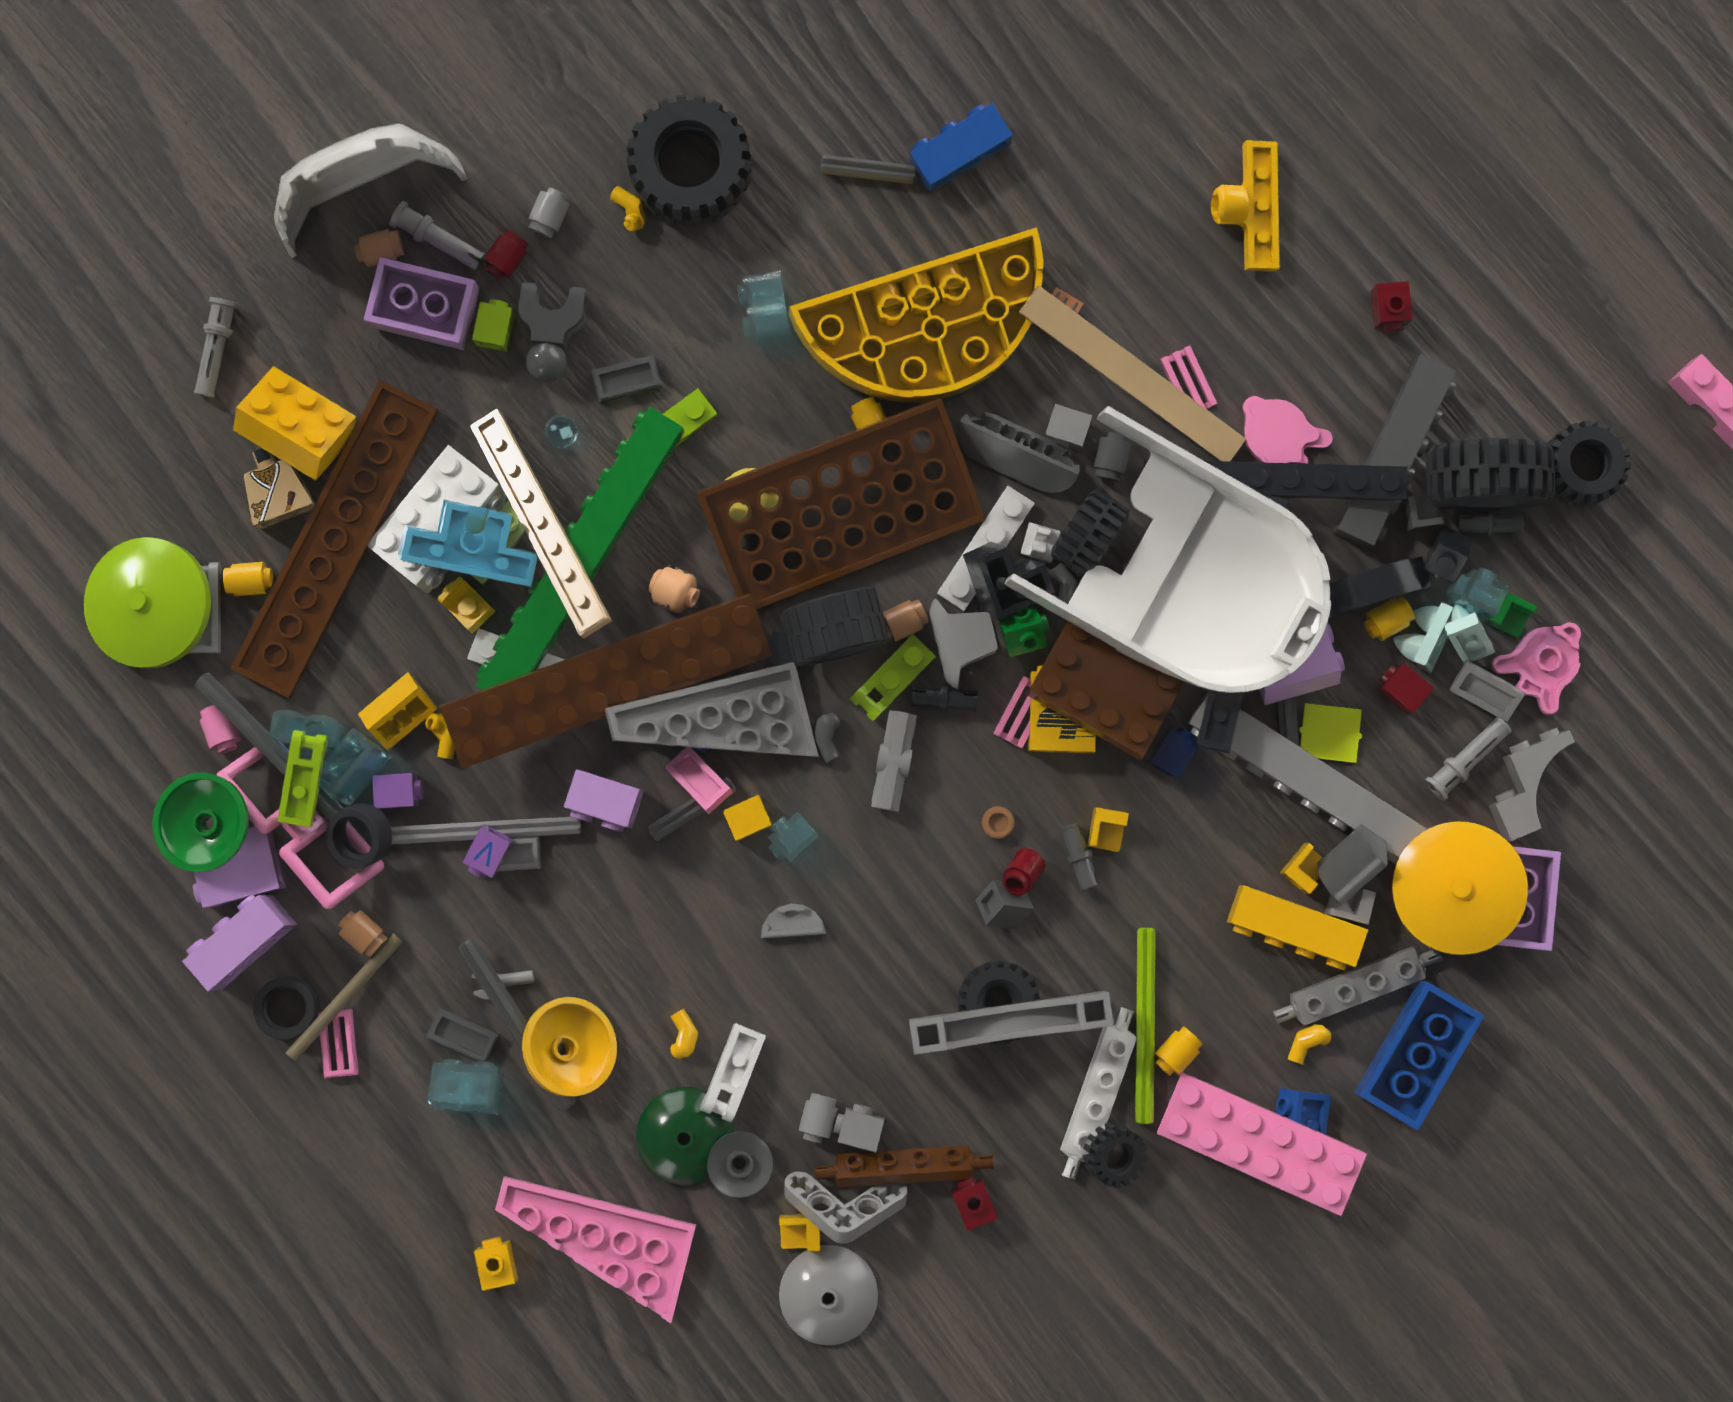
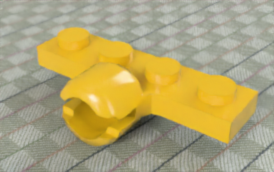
(1254, 205)

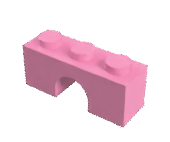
(1705, 386)

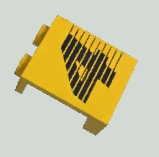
(1055, 732)

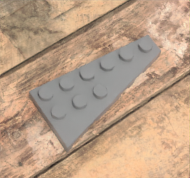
(739, 713)

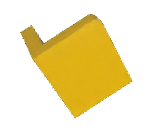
(747, 818)
(1107, 829)
(1303, 869)
(799, 1233)

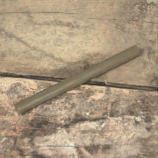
(344, 997)

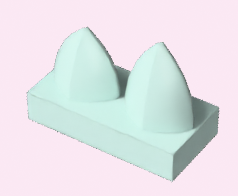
(1468, 635)
(1426, 649)

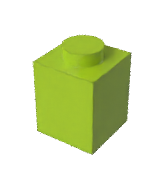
(494, 325)

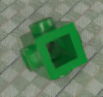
(1024, 631)

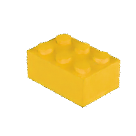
(294, 423)

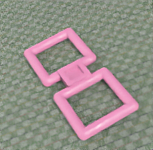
(301, 838)

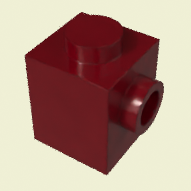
(1391, 306)
(973, 1203)

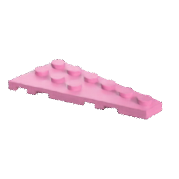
(619, 1244)

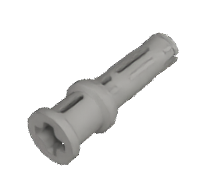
(424, 229)
(204, 385)
(1457, 769)

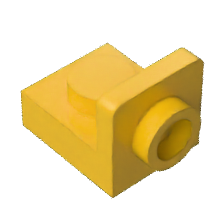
(465, 604)

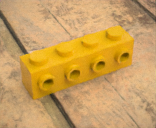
(1297, 926)

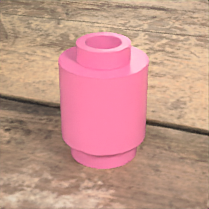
(218, 730)

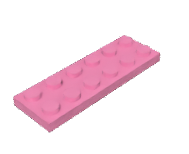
(1262, 1143)

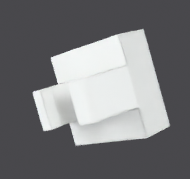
(1039, 542)

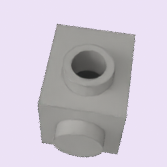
(859, 1127)

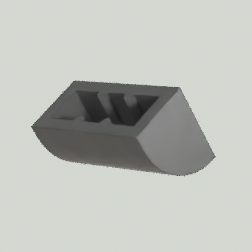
(1353, 863)

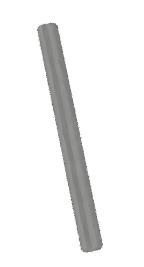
(469, 830)

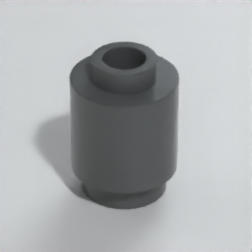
(1112, 457)

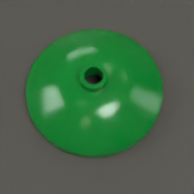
(182, 820)

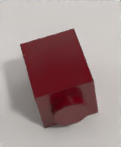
(1404, 687)

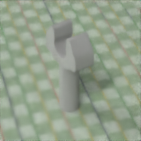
(509, 979)

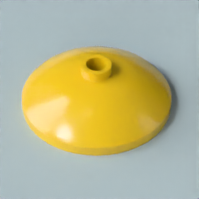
(587, 1042)

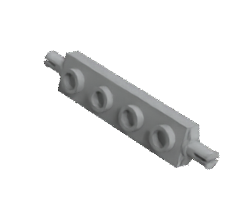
(1357, 986)

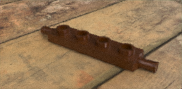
(904, 1166)

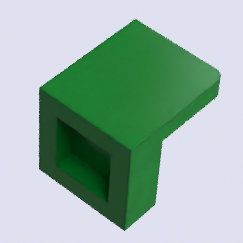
(1512, 616)

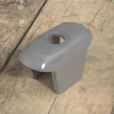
(961, 639)

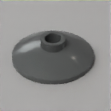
(746, 1179)

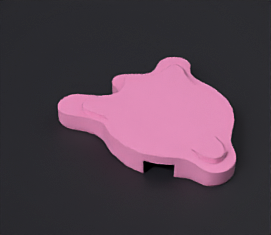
(1280, 432)
(1544, 662)

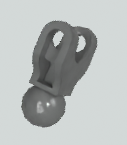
(550, 330)

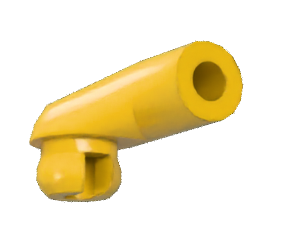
(633, 206)

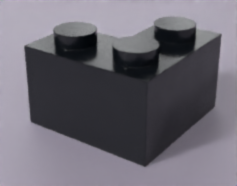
(988, 571)

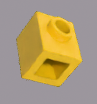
(496, 1263)

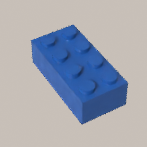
(1418, 1054)

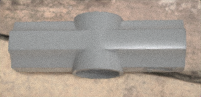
(893, 761)

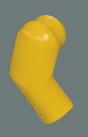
(437, 725)
(686, 1037)
(1308, 1038)

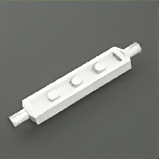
(1098, 1089)

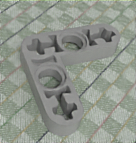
(845, 1214)

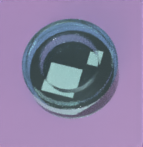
(561, 431)

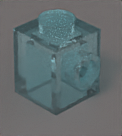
(791, 837)

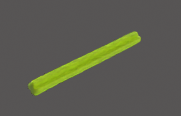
(1145, 1025)

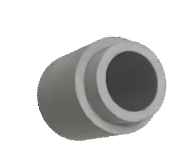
(548, 212)
(818, 1118)

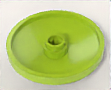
(147, 602)

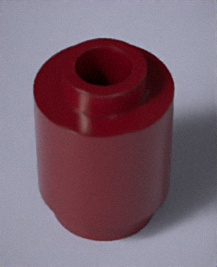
(505, 255)
(1023, 871)

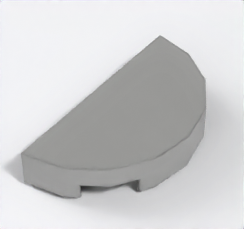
(792, 921)

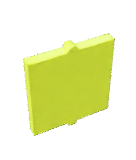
(1331, 732)

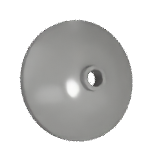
(833, 1271)

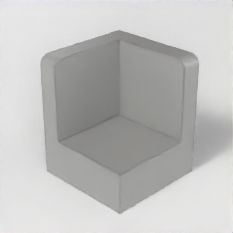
(1068, 426)
(1355, 909)

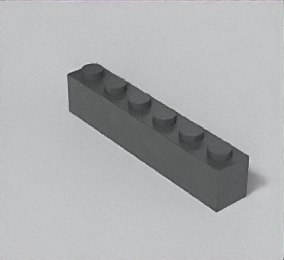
(1398, 445)

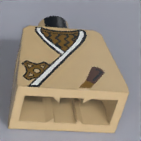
(275, 491)

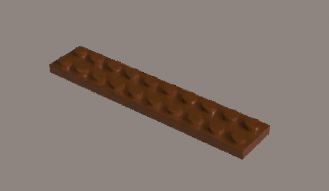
(334, 539)
(608, 676)

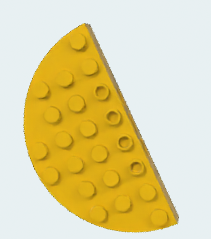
(928, 325)

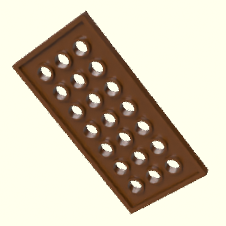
(820, 496)

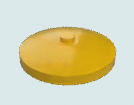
(1460, 888)

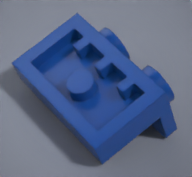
(1305, 1108)

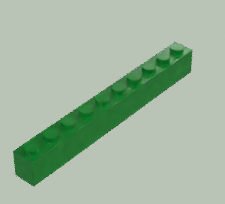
(592, 538)

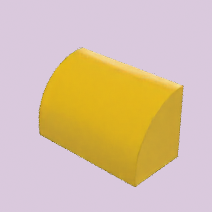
(397, 711)

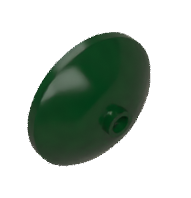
(658, 1133)

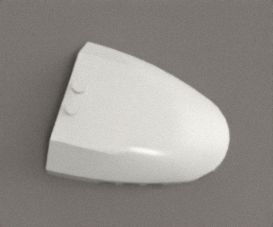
(348, 167)

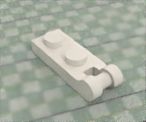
(733, 1071)

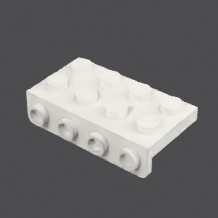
(449, 479)

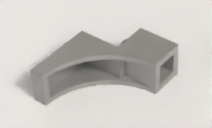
(1517, 813)

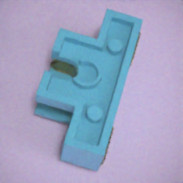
(471, 543)

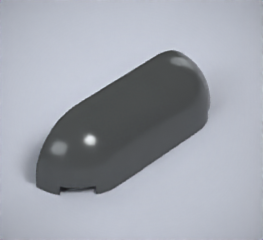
(1016, 452)

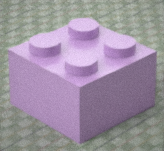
(603, 799)

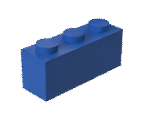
(960, 146)

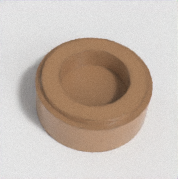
(997, 822)

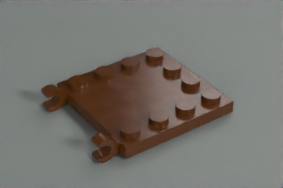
(1104, 690)

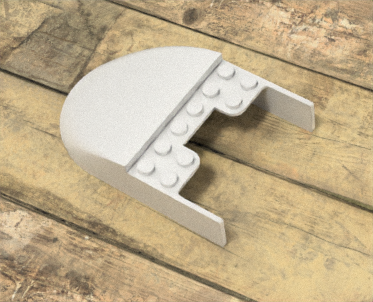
(1219, 584)

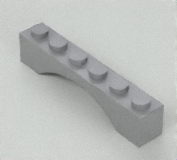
(1011, 1022)

